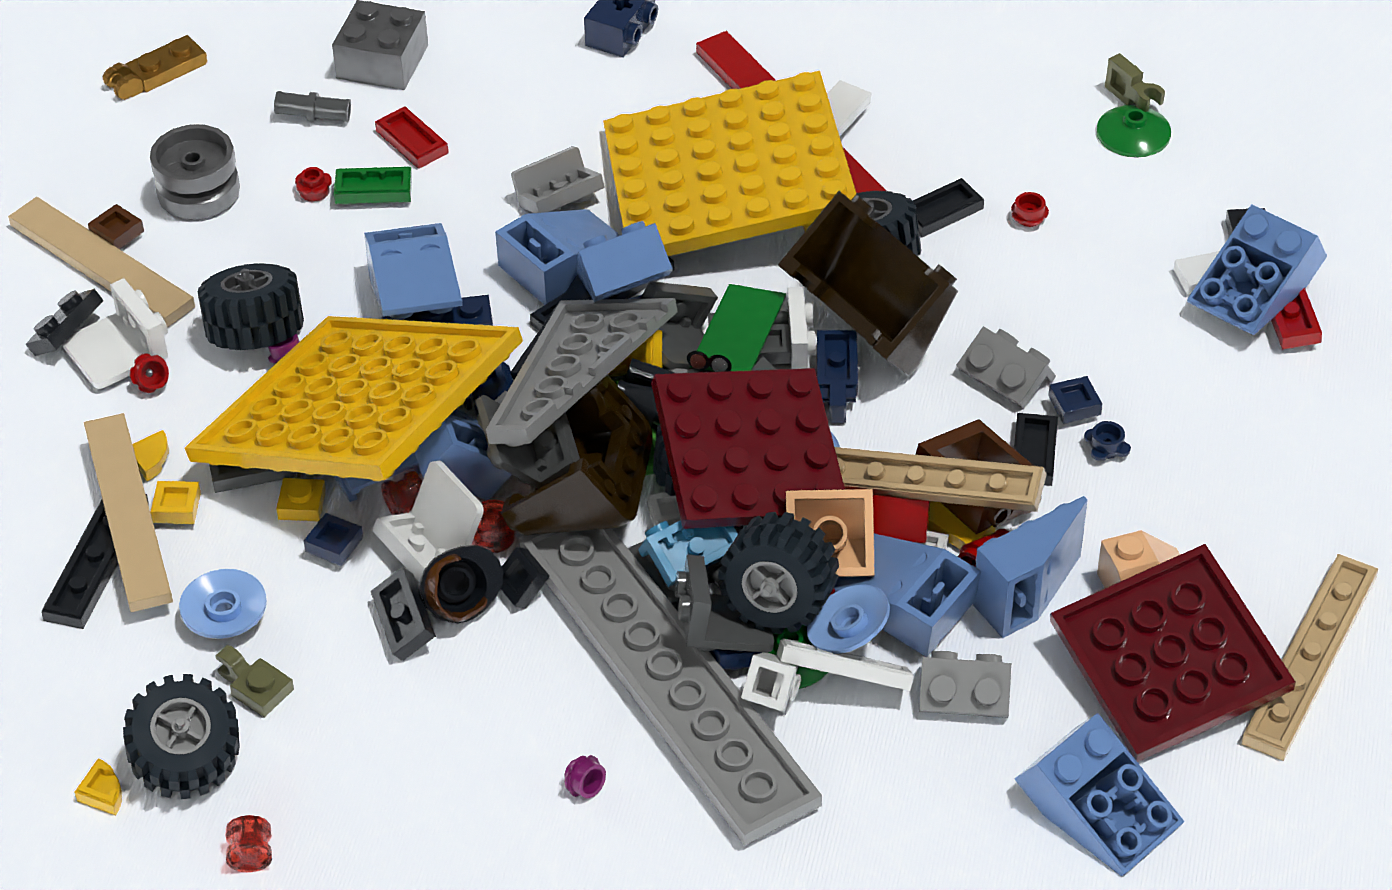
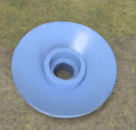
(222, 603)
(849, 619)

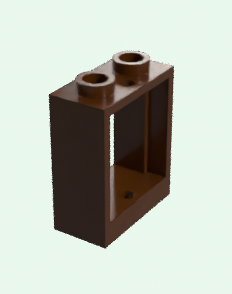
(976, 443)

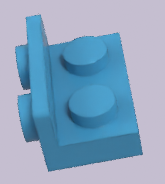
(672, 543)

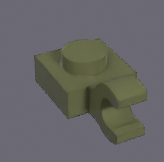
(1126, 83)
(254, 685)

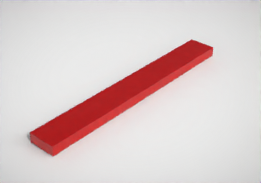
(742, 70)

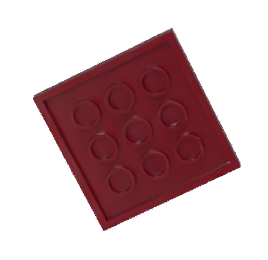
(743, 442)
(1171, 652)

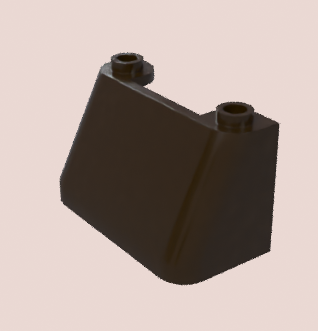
(872, 281)
(606, 480)

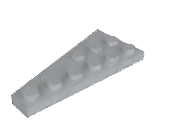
(570, 357)

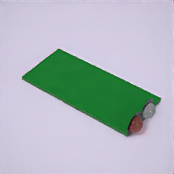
(737, 330)

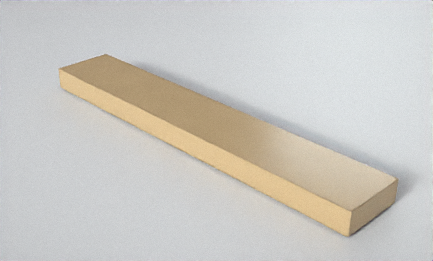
(98, 257)
(942, 479)
(128, 513)
(1312, 655)

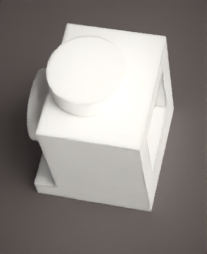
(771, 681)

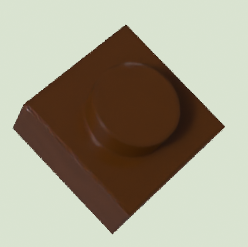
(117, 226)

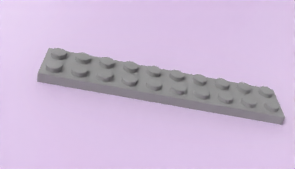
(676, 686)

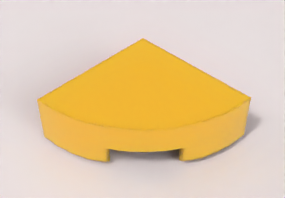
(151, 454)
(100, 788)

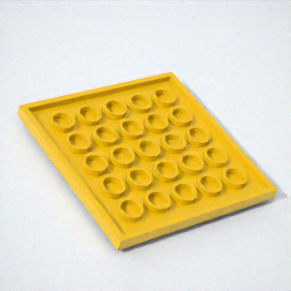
(729, 163)
(355, 397)

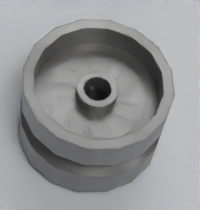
(195, 171)

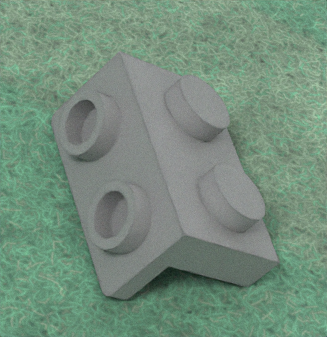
(555, 182)
(1004, 366)
(965, 686)

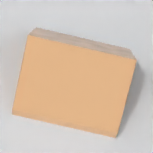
(845, 520)

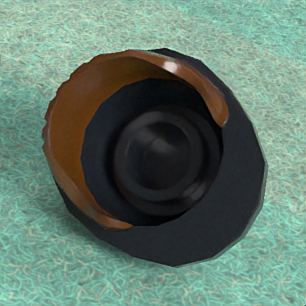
(461, 583)

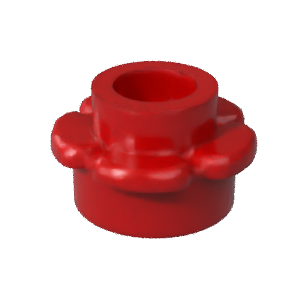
(313, 184)
(1029, 209)
(159, 372)

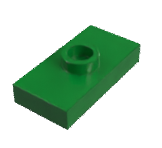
(373, 185)

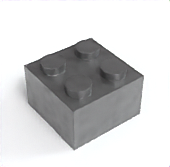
(380, 44)

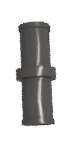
(312, 106)

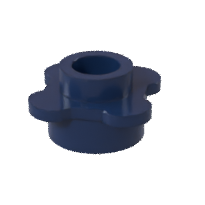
(1107, 441)

